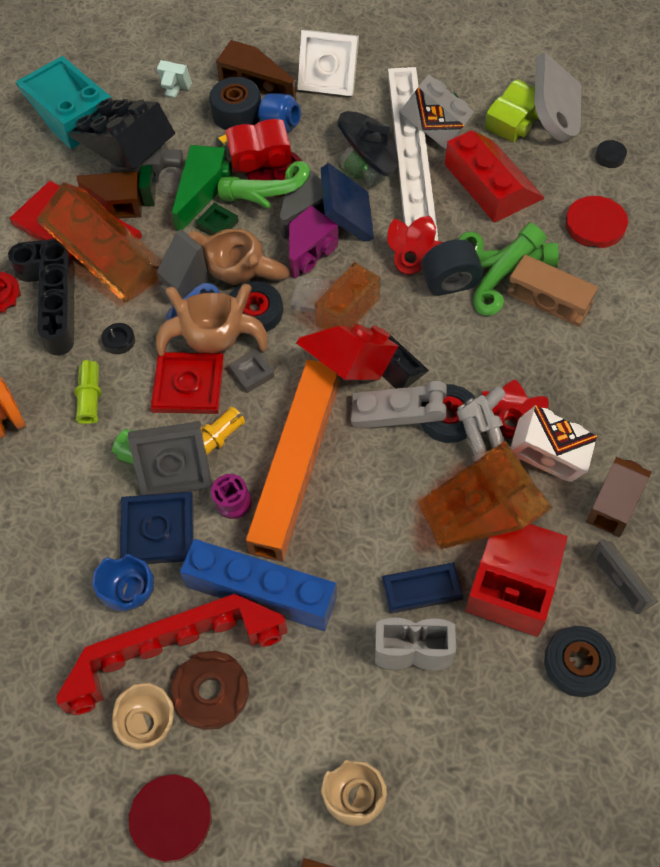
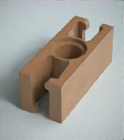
(552, 290)

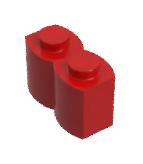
(258, 145)

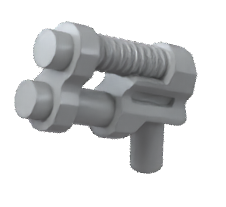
(479, 417)

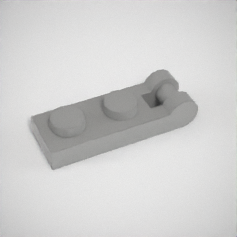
(399, 406)

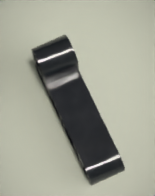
(55, 270)

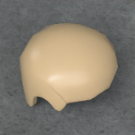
(129, 719)
(368, 800)

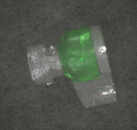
(357, 168)

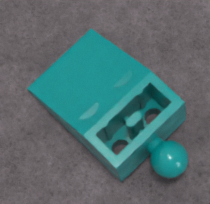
(61, 96)

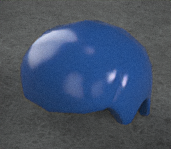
(112, 577)

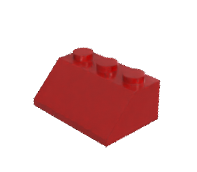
(489, 175)

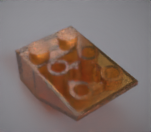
(484, 500)

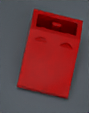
(518, 578)

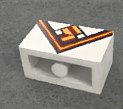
(553, 444)

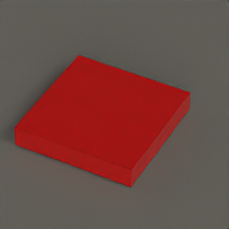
(188, 383)

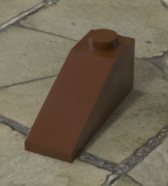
(251, 63)

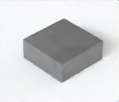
(251, 371)

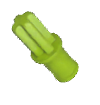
(87, 392)

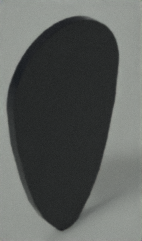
(370, 141)

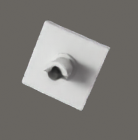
(327, 62)

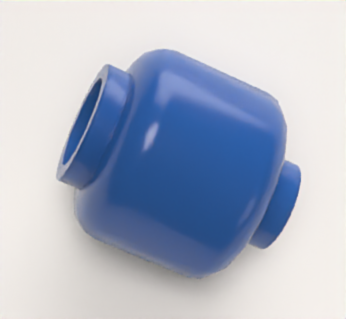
(280, 107)

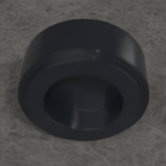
(611, 154)
(118, 338)

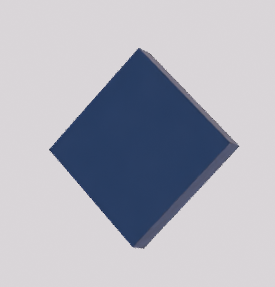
(346, 203)
(157, 527)

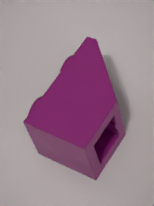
(310, 239)

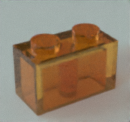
(348, 298)

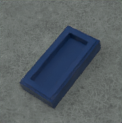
(422, 588)

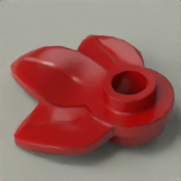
(414, 239)
(514, 406)

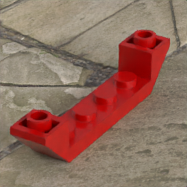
(83, 686)

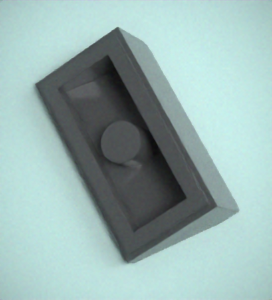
(623, 577)

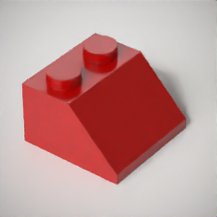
(351, 351)

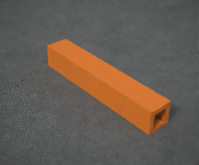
(293, 462)

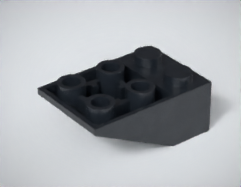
(124, 130)

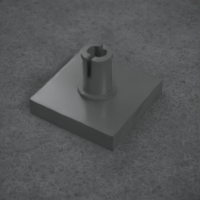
(170, 459)

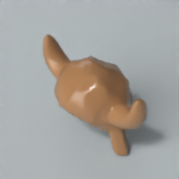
(237, 257)
(210, 321)

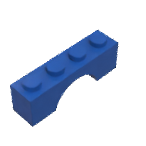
(286, 590)

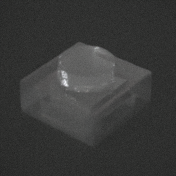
(307, 293)

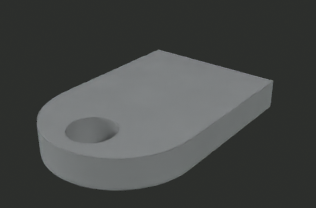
(557, 99)

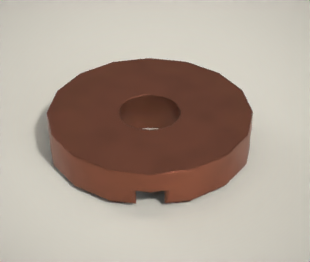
(218, 711)

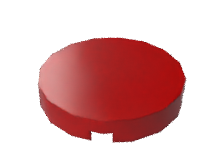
(596, 221)

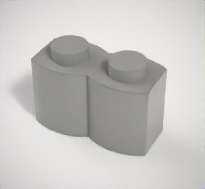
(425, 644)

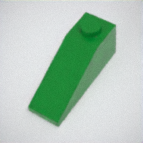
(199, 182)

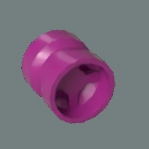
(237, 502)

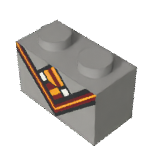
(437, 111)

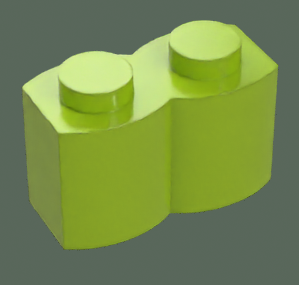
(513, 112)

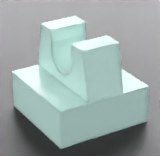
(173, 77)

